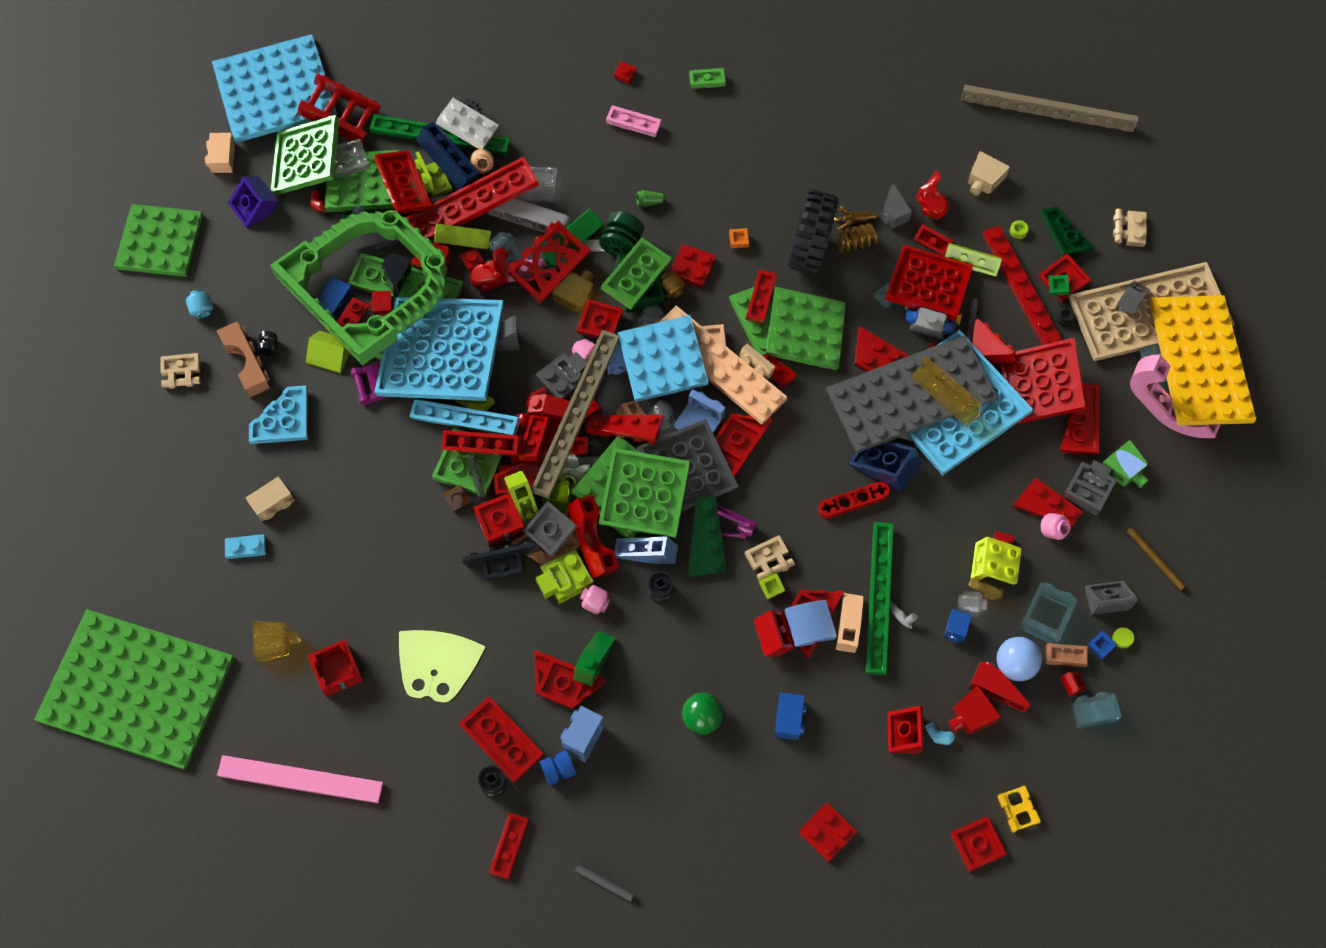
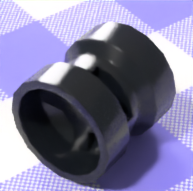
(267, 343)

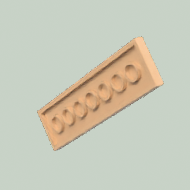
(734, 375)

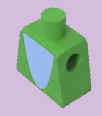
(1127, 465)

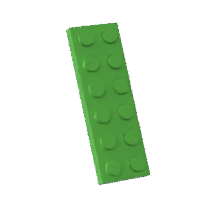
(370, 278)

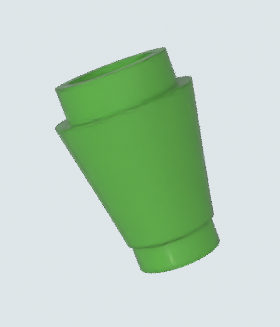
(648, 198)

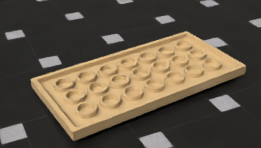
(1115, 333)

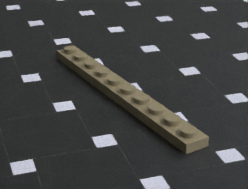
(1049, 108)
(575, 415)

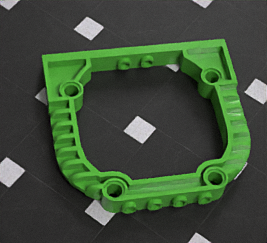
(379, 332)

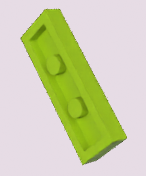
(462, 236)
(982, 262)

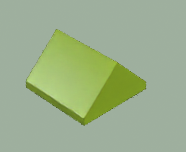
(326, 352)

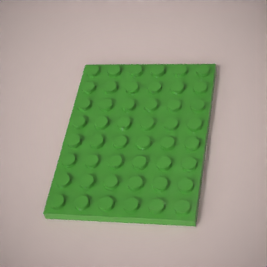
(135, 689)

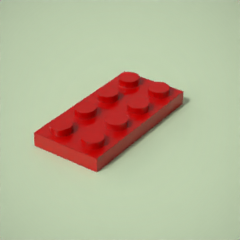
(402, 181)
(501, 739)

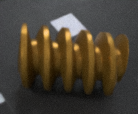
(856, 236)

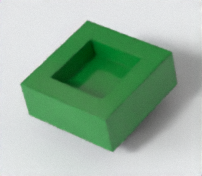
(1059, 285)

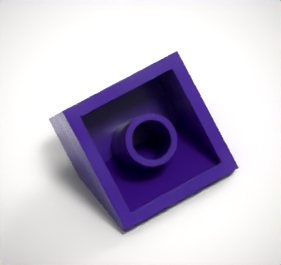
(252, 200)

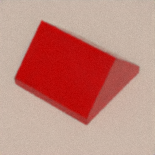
(906, 730)

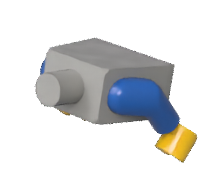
(931, 322)

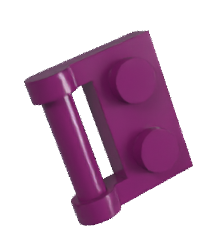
(372, 373)

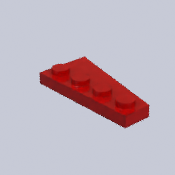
(631, 426)

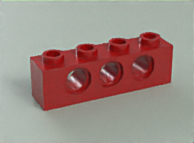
(481, 443)

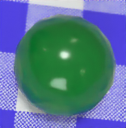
(702, 713)

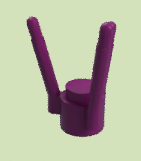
(745, 525)

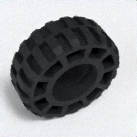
(813, 232)

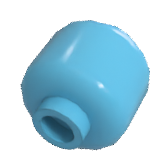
(199, 304)

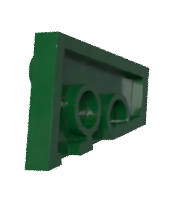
(1063, 234)

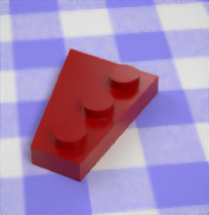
(1042, 500)

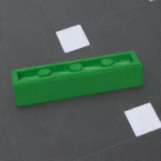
(581, 228)

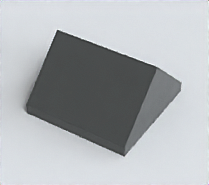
(1109, 597)

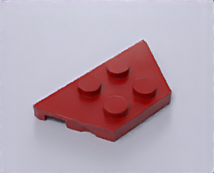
(874, 352)
(739, 438)
(807, 596)
(556, 682)

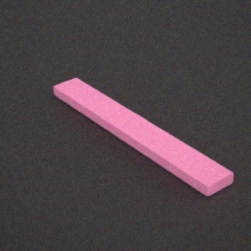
(300, 779)

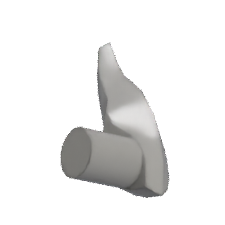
(901, 617)

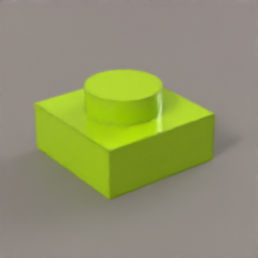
(771, 586)

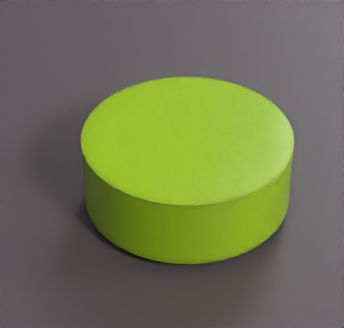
(1019, 229)
(1123, 637)

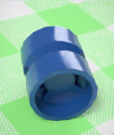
(557, 768)

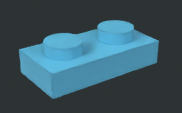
(245, 546)

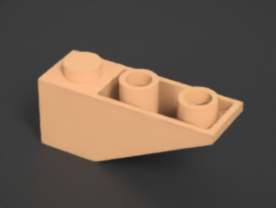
(849, 623)

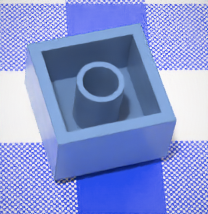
(582, 733)

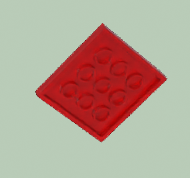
(929, 282)
(1047, 379)

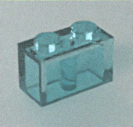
(1096, 710)

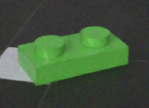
(707, 78)

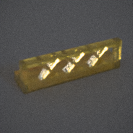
(947, 391)

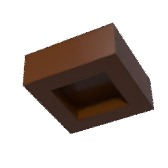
(456, 498)

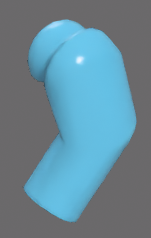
(939, 737)

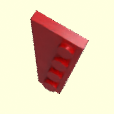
(1083, 426)

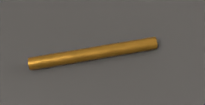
(1156, 559)

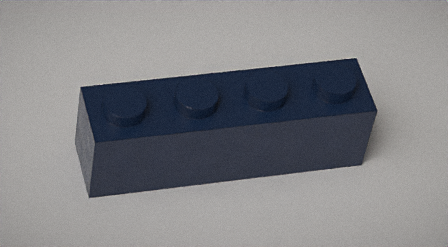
(447, 155)

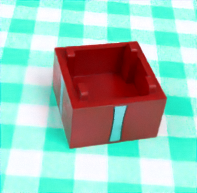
(499, 520)
(335, 668)

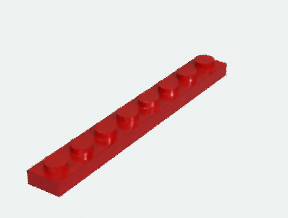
(1021, 286)

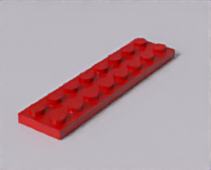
(476, 198)

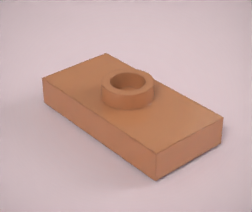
(1066, 655)

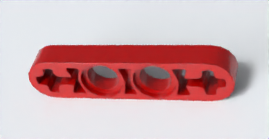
(852, 497)

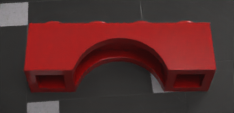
(599, 559)

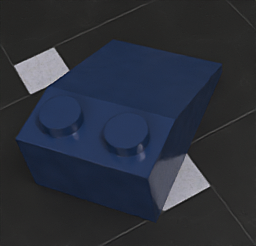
(888, 464)

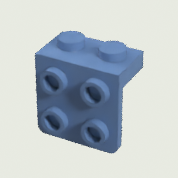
(701, 408)

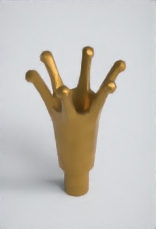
(854, 217)

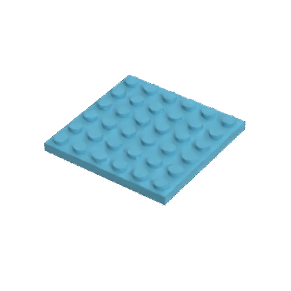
(267, 86)
(443, 352)
(952, 441)

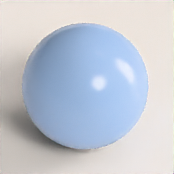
(1019, 658)

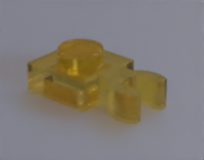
(990, 591)

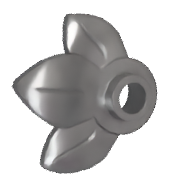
(573, 470)

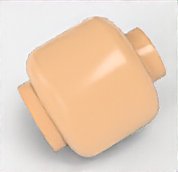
(485, 165)

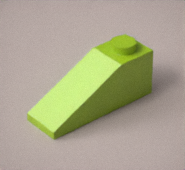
(522, 496)

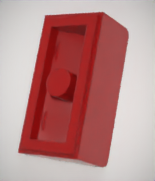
(933, 240)

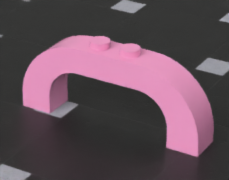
(1147, 389)

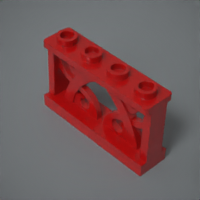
(547, 286)

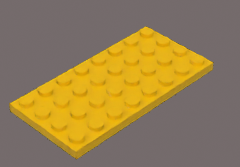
(1204, 360)

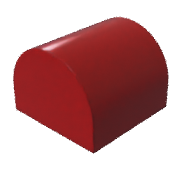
(1073, 683)

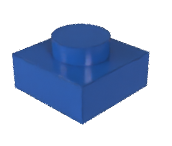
(1102, 645)

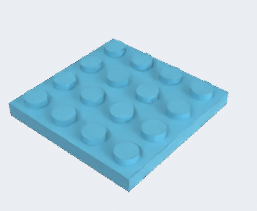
(663, 358)

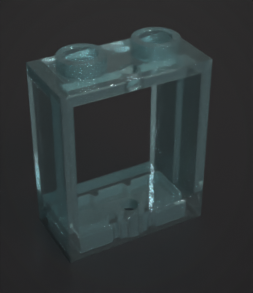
(1041, 630)

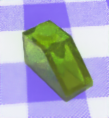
(560, 496)

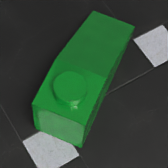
(593, 658)

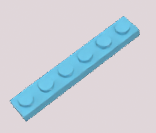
(464, 418)

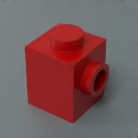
(381, 303)

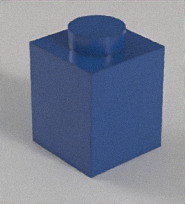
(957, 626)

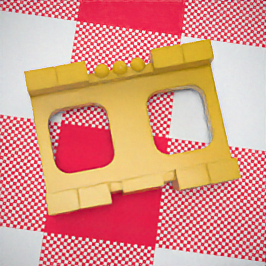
(1012, 811)

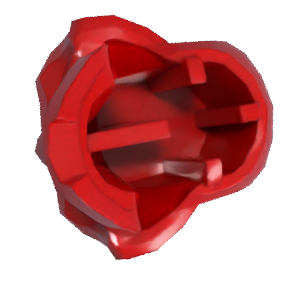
(931, 200)
(492, 273)

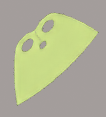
(430, 650)

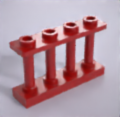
(346, 130)

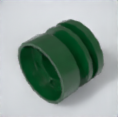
(621, 233)

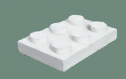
(467, 124)

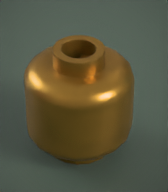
(672, 284)

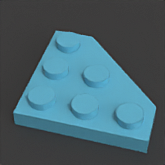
(282, 419)

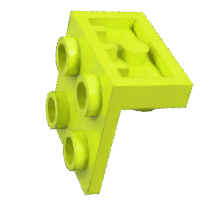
(996, 560)

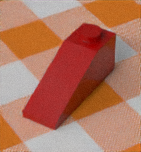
(998, 687)

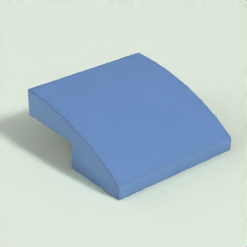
(810, 623)

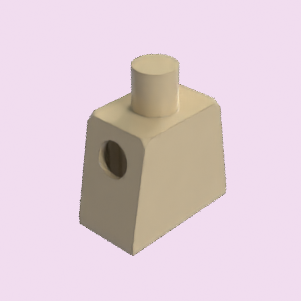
(986, 174)

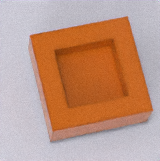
(739, 238)

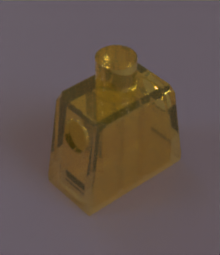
(574, 291)
(272, 640)

